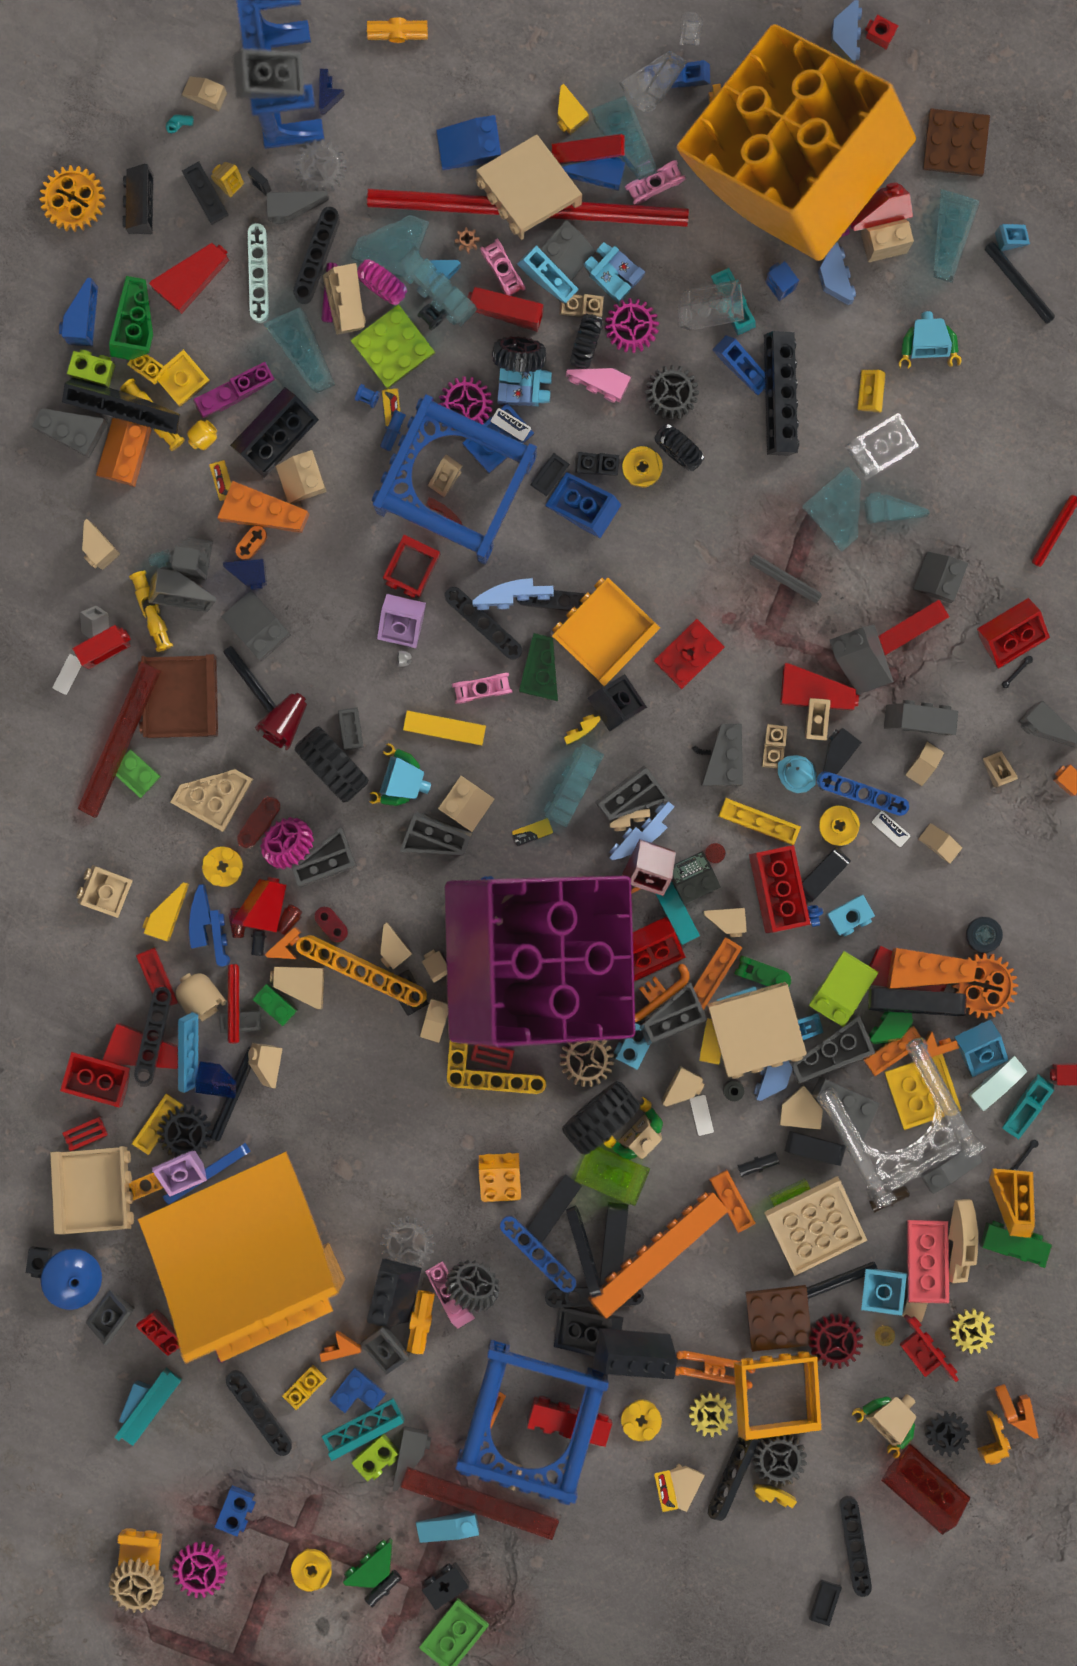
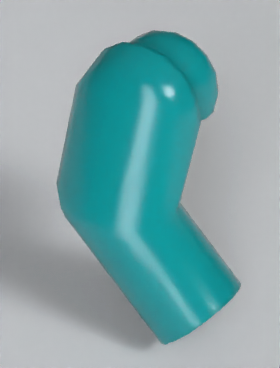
(178, 121)

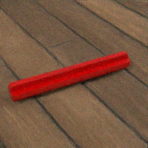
(1055, 531)
(233, 1003)

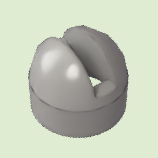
(403, 658)

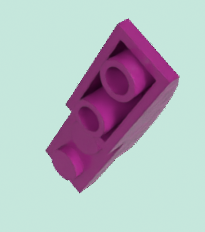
(234, 391)

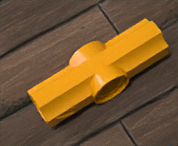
(397, 30)
(420, 1322)

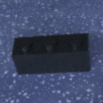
(138, 200)
(393, 1293)

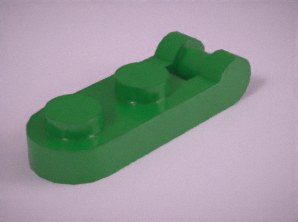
(762, 972)

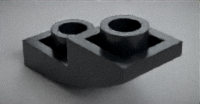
(597, 464)

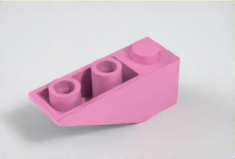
(605, 381)
(438, 1278)

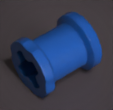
(367, 396)

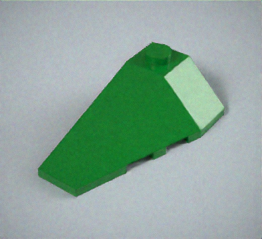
(133, 325)

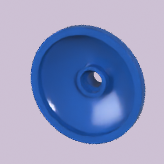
(65, 1267)

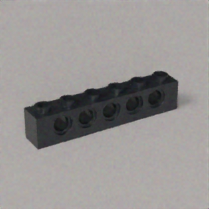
(775, 403)

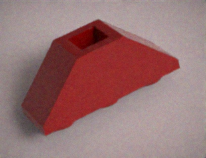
(159, 1331)

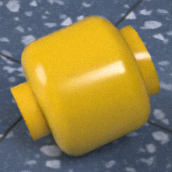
(202, 434)

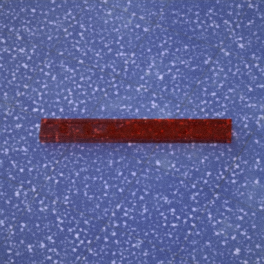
(119, 740)
(479, 1503)

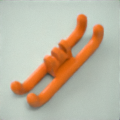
(658, 995)
(712, 1369)

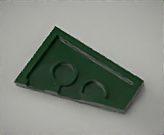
(540, 670)

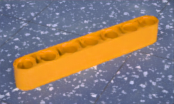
(351, 970)

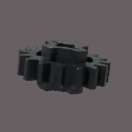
(939, 1433)

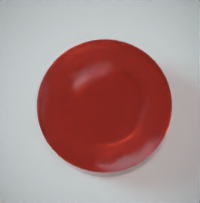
(715, 853)

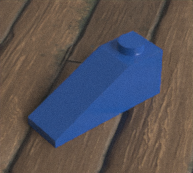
(600, 172)
(740, 363)

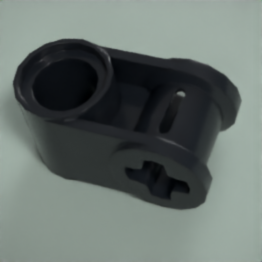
(437, 316)

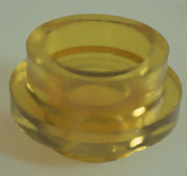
(889, 1340)

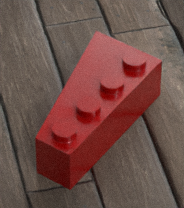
(562, 1418)

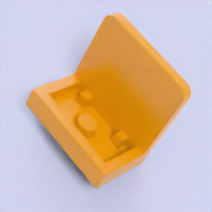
(499, 1177)
(995, 1451)
(140, 1545)

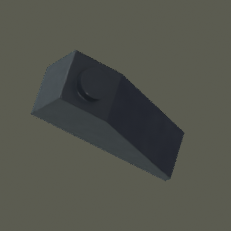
(839, 751)

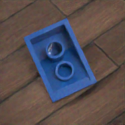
(469, 143)
(80, 317)
(584, 504)

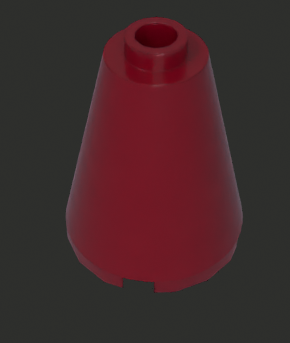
(283, 721)

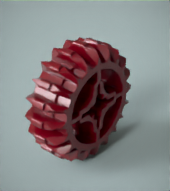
(847, 1354)

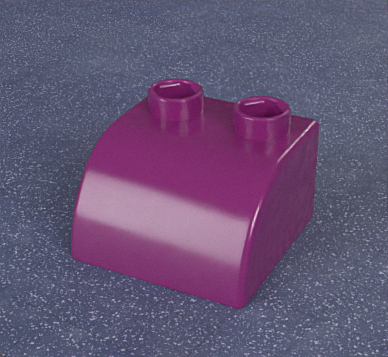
(549, 970)

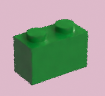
(275, 1004)

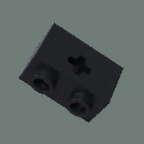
(441, 1595)

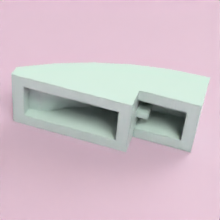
(998, 1083)

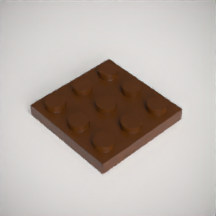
(956, 142)
(778, 1318)

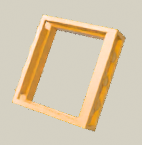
(813, 1420)

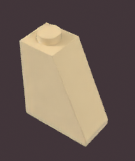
(301, 983)

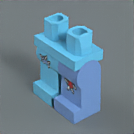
(614, 272)
(523, 387)

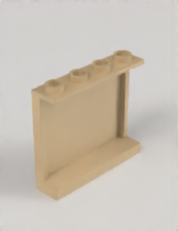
(527, 185)
(757, 1030)
(91, 1190)

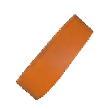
(255, 546)
(1006, 1403)

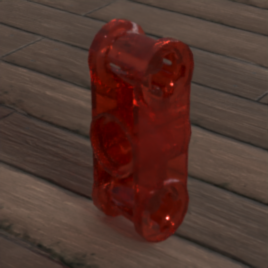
(258, 822)

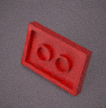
(689, 654)

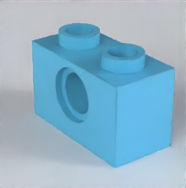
(838, 916)

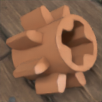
(461, 240)

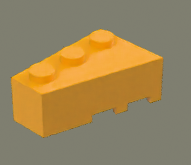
(1015, 1199)

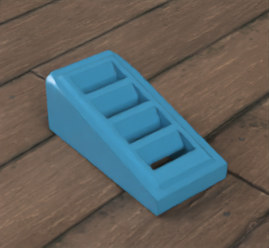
(136, 1394)

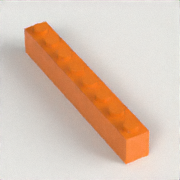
(659, 1253)

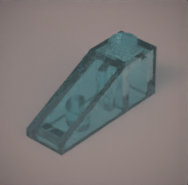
(887, 508)

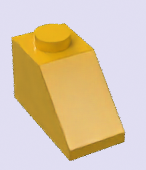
(570, 112)

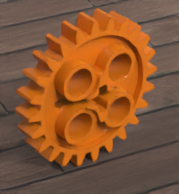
(980, 1002)

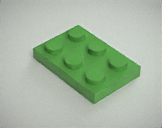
(454, 1634)

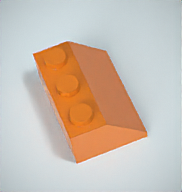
(123, 451)

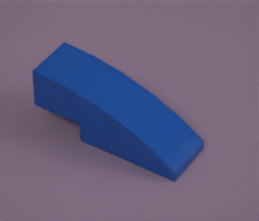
(693, 74)
(199, 918)

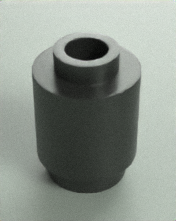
(733, 1084)

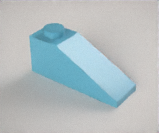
(547, 274)
(448, 1527)

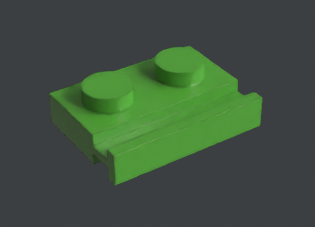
(136, 774)

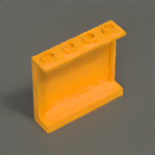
(605, 630)

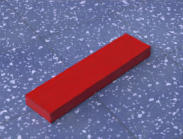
(589, 149)

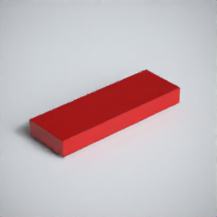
(155, 974)

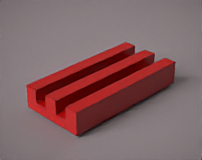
(484, 1061)
(69, 1140)

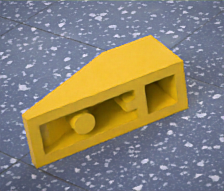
(227, 178)
(164, 917)

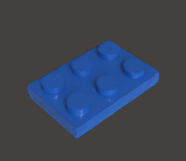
(486, 457)

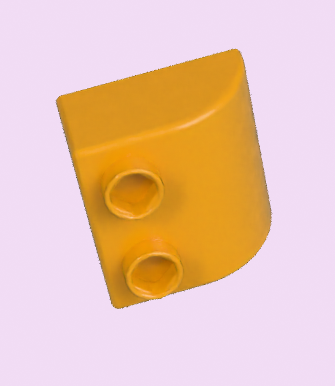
(798, 140)

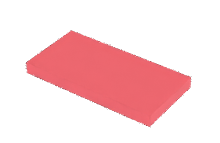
(927, 1262)

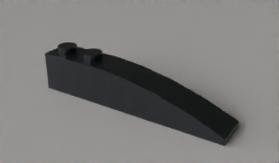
(119, 405)

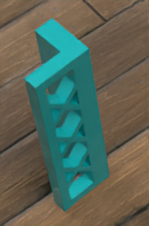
(149, 1407)
(366, 1436)

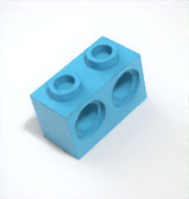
(639, 1047)

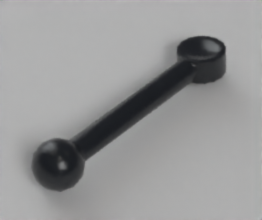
(1028, 659)
(1033, 1144)

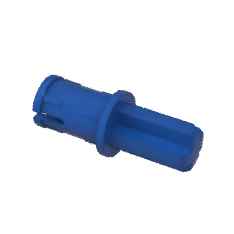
(392, 430)

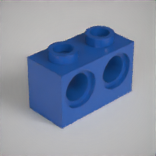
(781, 280)
(231, 1509)

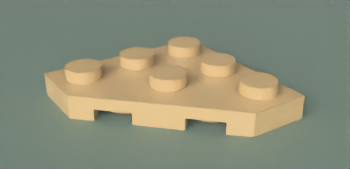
(213, 797)

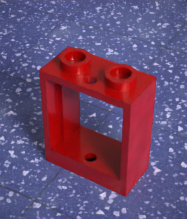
(419, 547)
(102, 646)

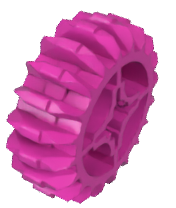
(381, 282)
(640, 325)
(464, 386)
(287, 843)
(214, 1560)

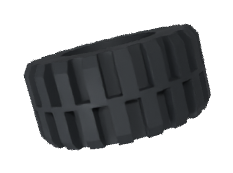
(331, 764)
(601, 1117)

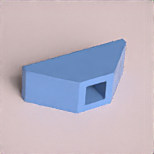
(846, 32)
(835, 276)
(773, 1080)

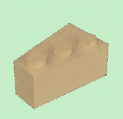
(344, 298)

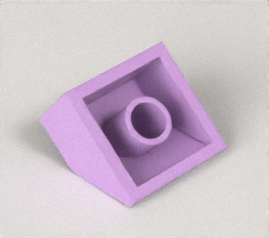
(401, 620)
(180, 1173)

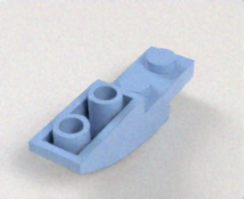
(503, 594)
(651, 831)

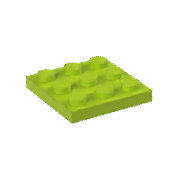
(392, 346)

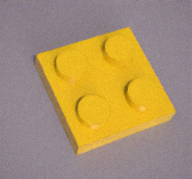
(182, 378)

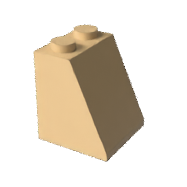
(887, 240)

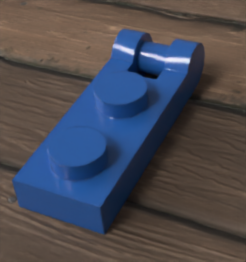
(220, 939)

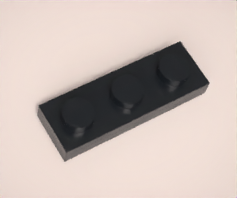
(205, 193)

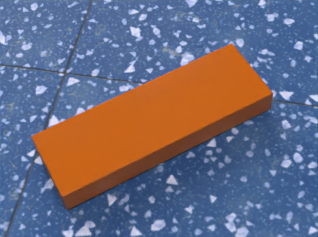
(890, 1052)
(732, 1201)

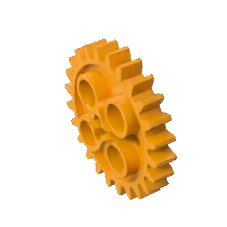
(81, 183)

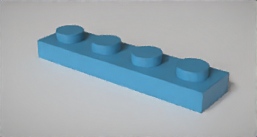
(187, 1052)

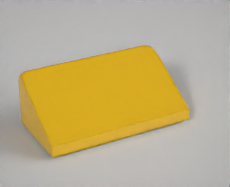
(871, 390)

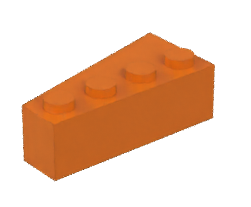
(256, 508)
(920, 969)

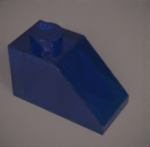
(249, 572)
(214, 1080)

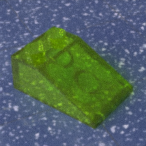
(613, 1175)

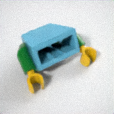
(930, 339)
(401, 779)

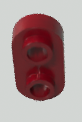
(331, 924)

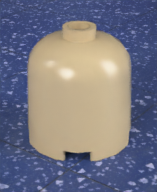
(199, 995)

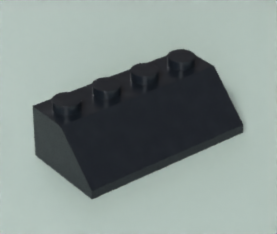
(274, 432)
(635, 1354)

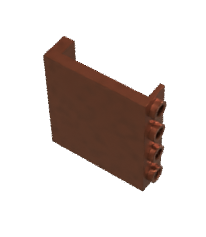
(182, 698)

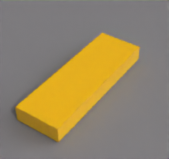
(148, 1137)

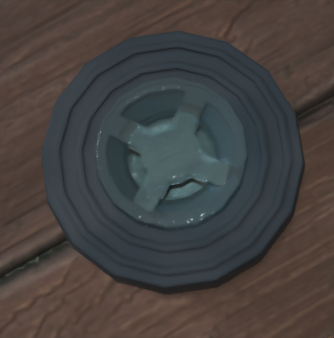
(991, 936)

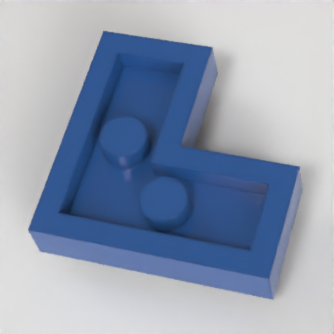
(354, 1387)

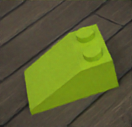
(843, 988)

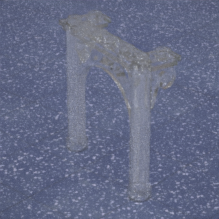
(958, 1138)

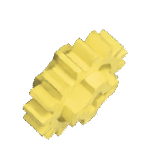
(976, 1324)
(705, 1420)

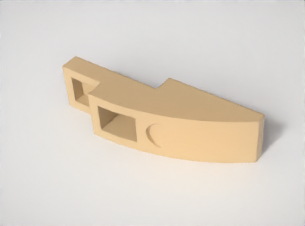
(965, 1237)

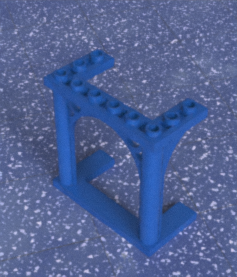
(264, 35)
(388, 501)
(566, 1484)

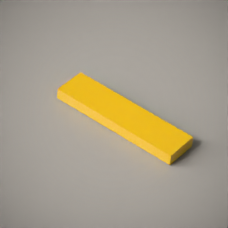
(444, 728)
(759, 821)

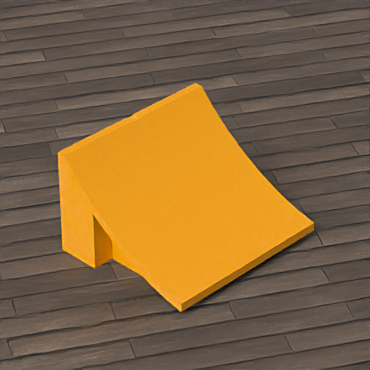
(241, 1261)

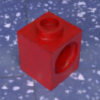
(881, 39)

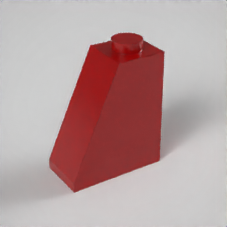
(262, 906)

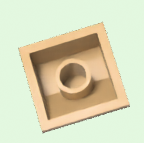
(301, 477)
(96, 547)
(466, 803)
(682, 1087)

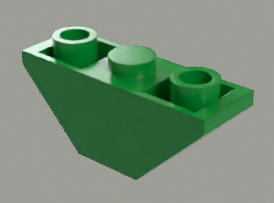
(892, 1028)
(372, 1567)

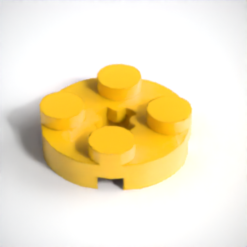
(648, 457)
(842, 814)
(218, 877)
(635, 1410)
(314, 1581)

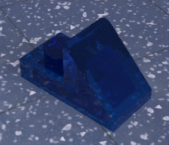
(328, 97)

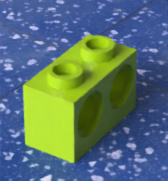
(89, 373)
(371, 1453)

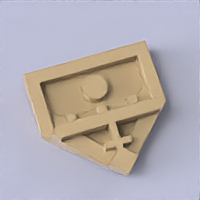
(801, 1110)
(685, 1484)

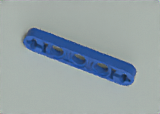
(872, 795)
(213, 1169)
(541, 1263)

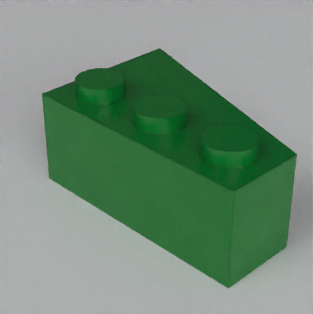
(1032, 1249)

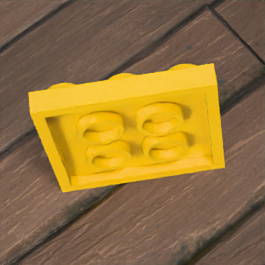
(911, 1094)

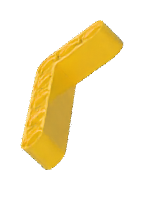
(487, 1075)

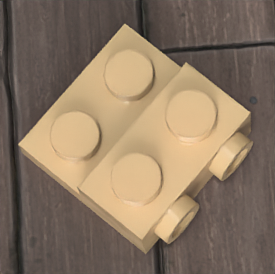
(103, 891)

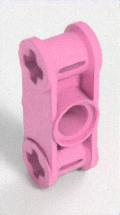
(668, 175)
(495, 256)
(493, 688)

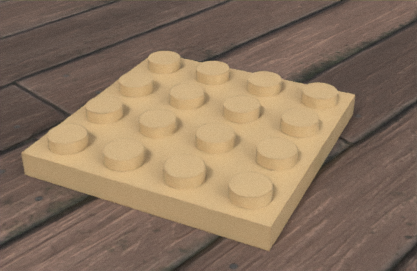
(815, 1226)

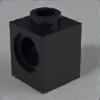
(37, 1252)

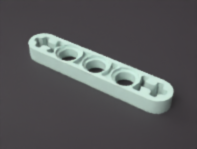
(254, 263)

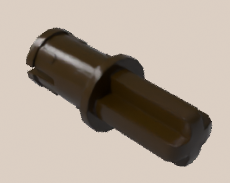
(900, 1193)

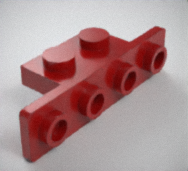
(923, 1353)

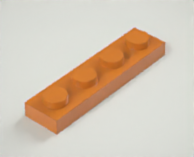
(716, 970)

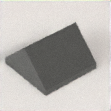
(109, 1317)
(385, 1349)

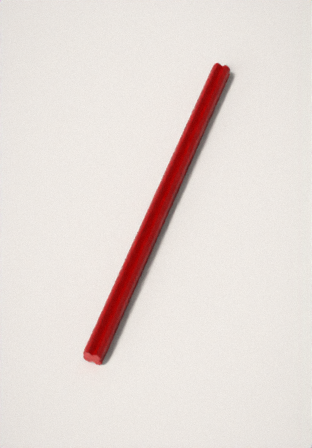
(480, 205)

